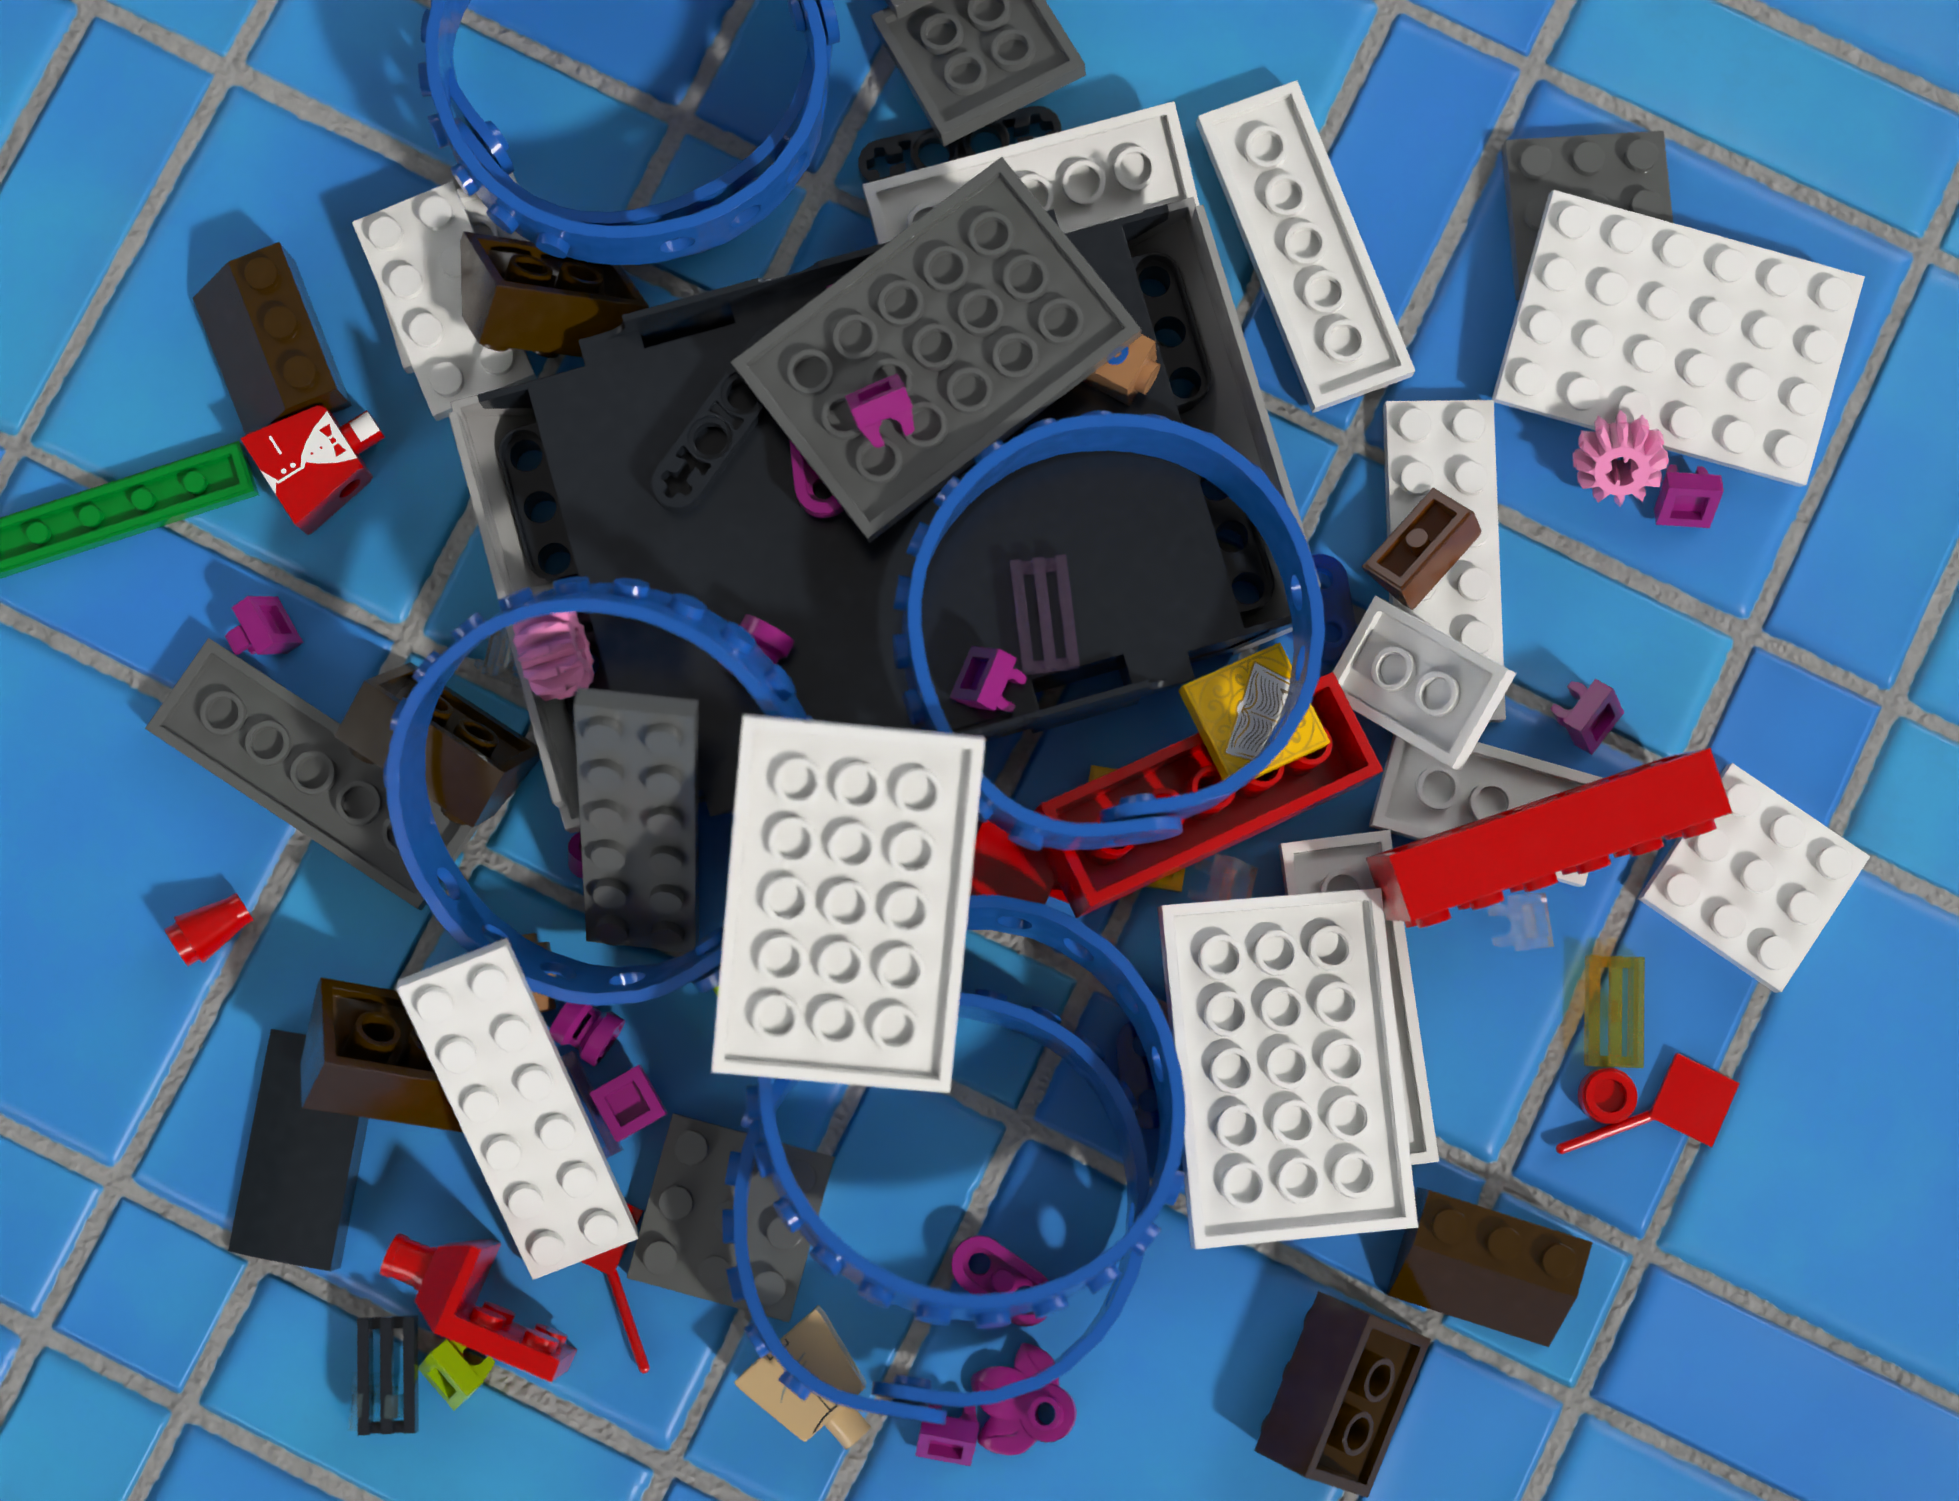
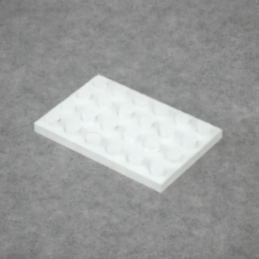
(1681, 326)
(847, 903)
(1287, 1067)

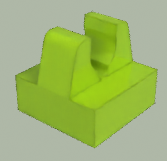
(452, 1374)

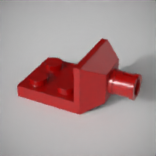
(448, 1289)

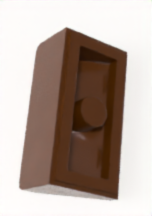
(1423, 548)

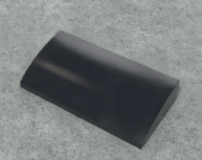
(296, 1169)

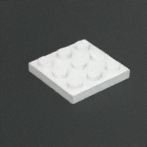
(1756, 882)

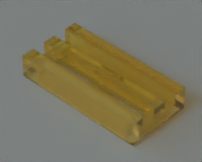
(1635, 1031)

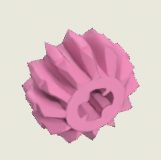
(1640, 464)
(554, 655)

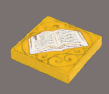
(1240, 708)

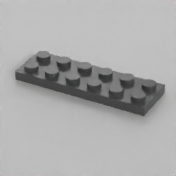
(290, 764)
(639, 818)

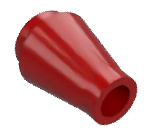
(206, 929)

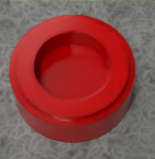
(1607, 1095)

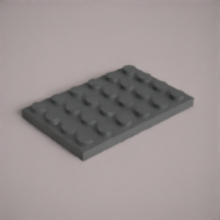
(976, 315)

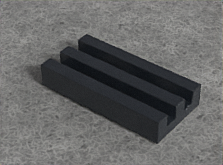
(365, 1326)

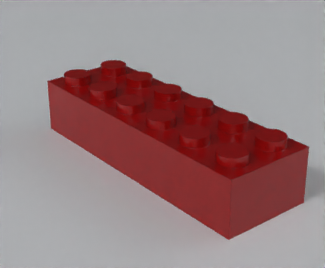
(1550, 835)
(1107, 874)

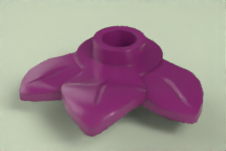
(1016, 1422)

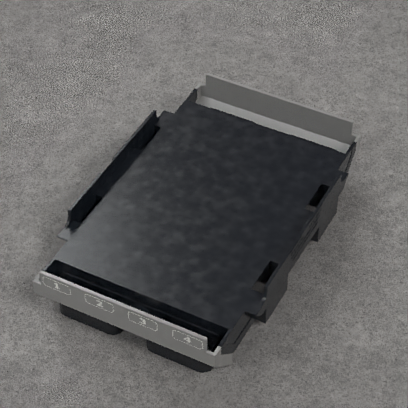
(1133, 526)

